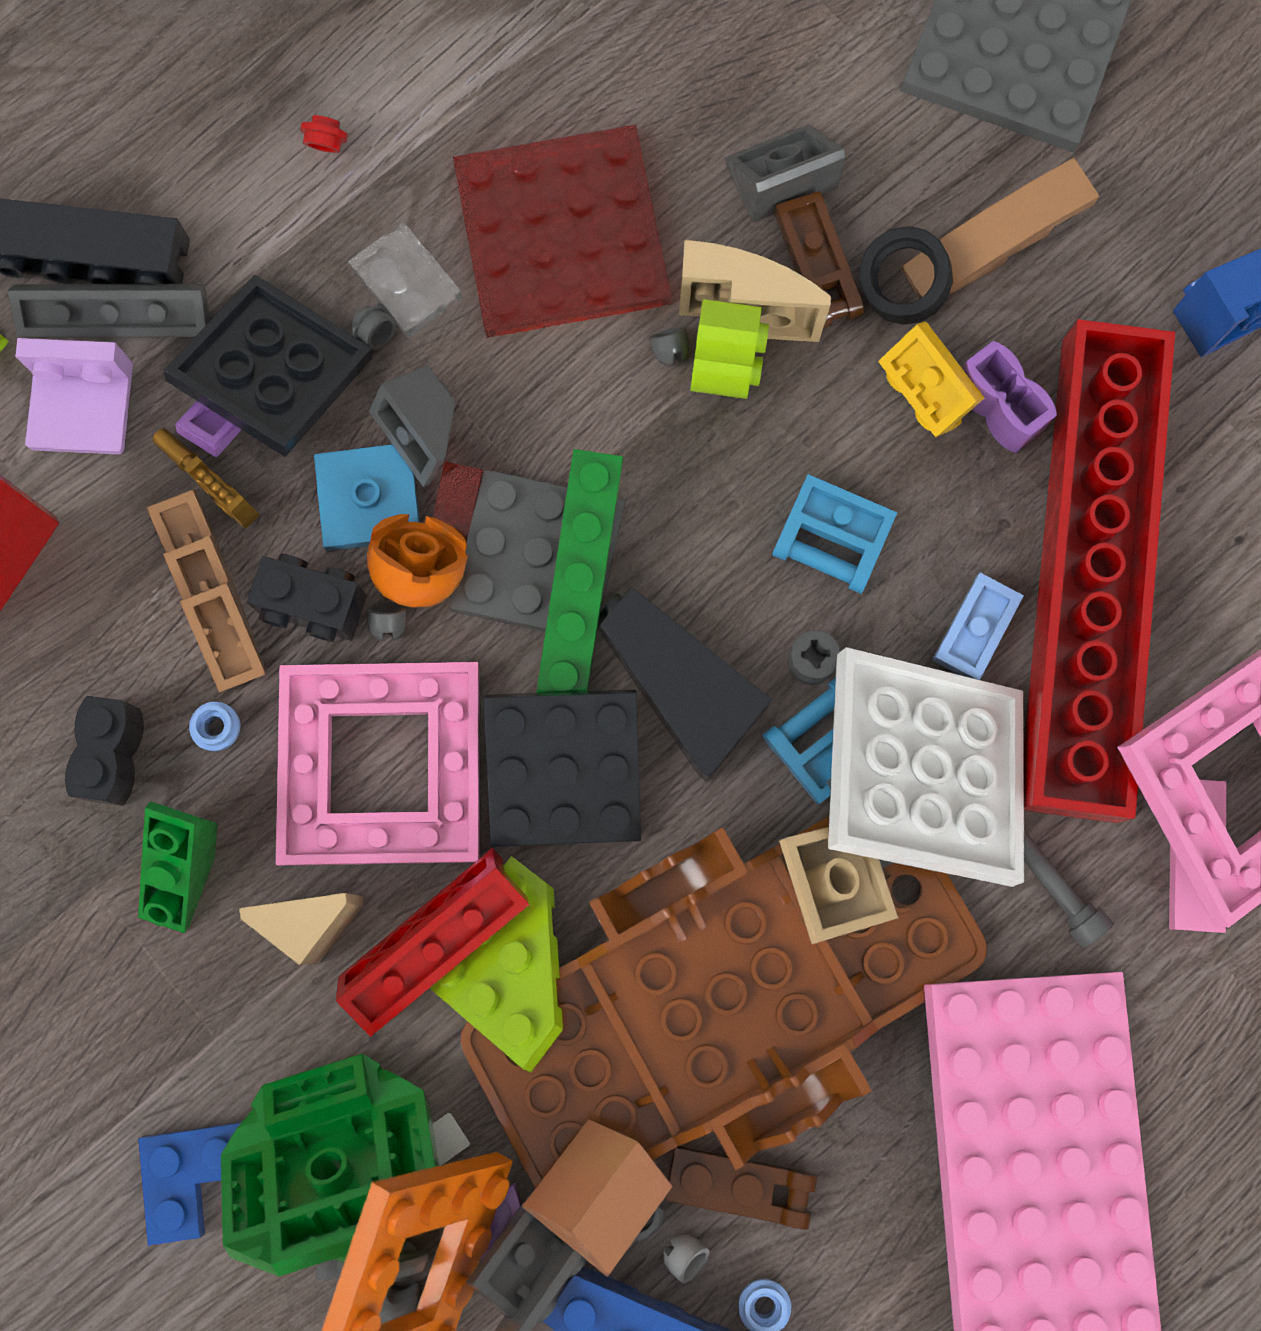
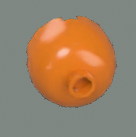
(416, 560)

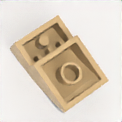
(731, 275)

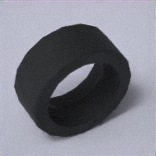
(887, 244)

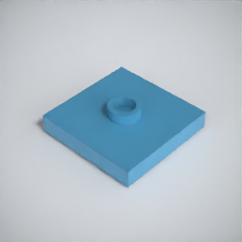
(359, 491)

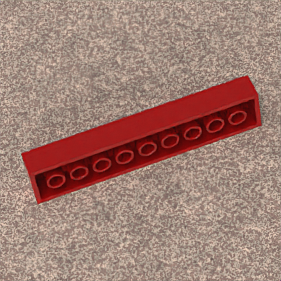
(1097, 570)

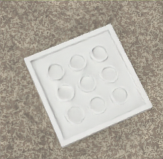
(927, 769)

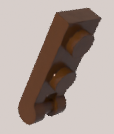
(818, 252)
(713, 1184)

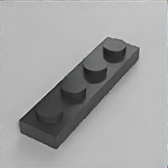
(109, 310)

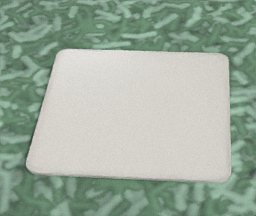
(448, 1138)

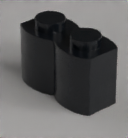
(106, 740)

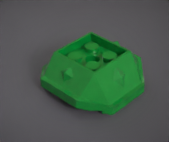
(309, 1158)

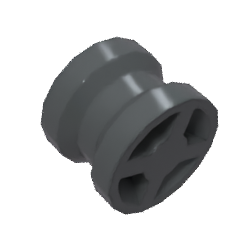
(805, 667)

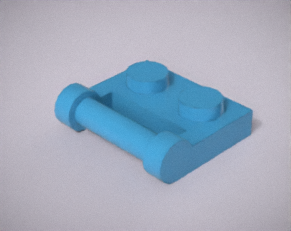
(840, 519)
(814, 765)

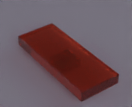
(458, 496)

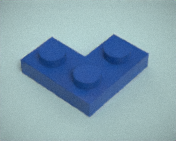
(171, 1179)

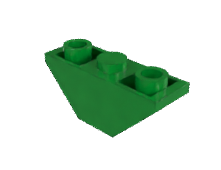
(174, 865)

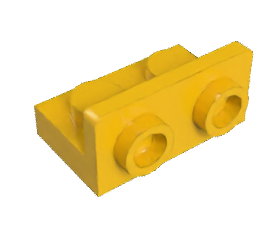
(930, 380)

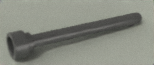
(1085, 921)

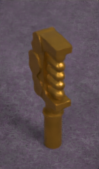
(222, 494)

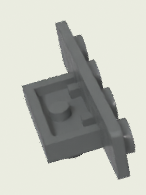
(524, 1272)

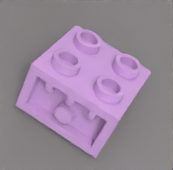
(76, 395)

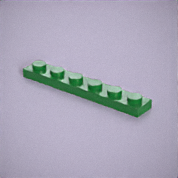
(580, 572)

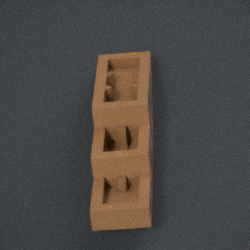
(1007, 227)
(207, 590)

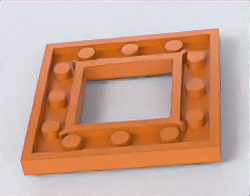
(450, 1195)

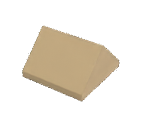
(834, 887)
(304, 926)

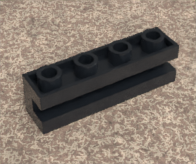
(89, 244)

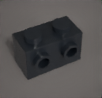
(321, 602)

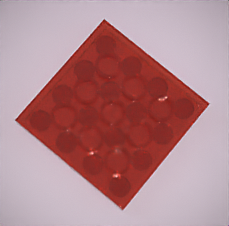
(561, 231)

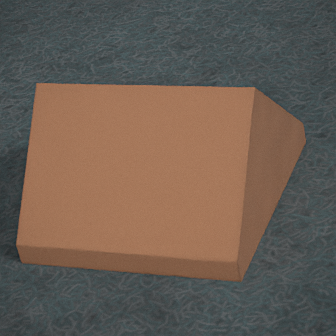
(599, 1194)

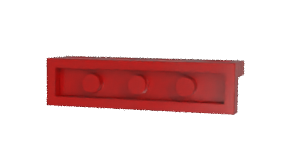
(430, 943)

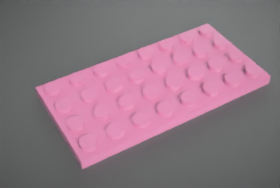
(1041, 1155)

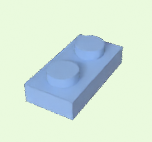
(977, 627)

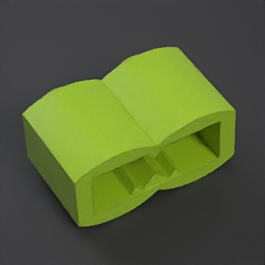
(727, 348)

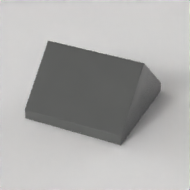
(785, 169)

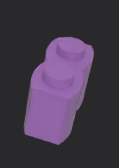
(1013, 405)

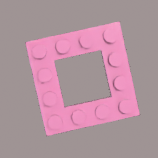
(1162, 764)
(304, 822)

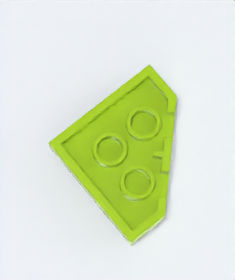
(511, 978)

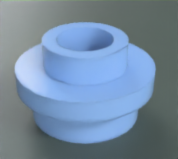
(204, 716)
(768, 1322)

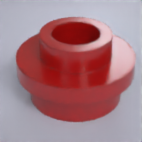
(323, 134)

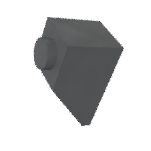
(417, 419)

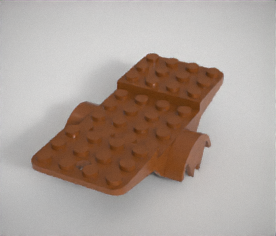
(720, 1008)

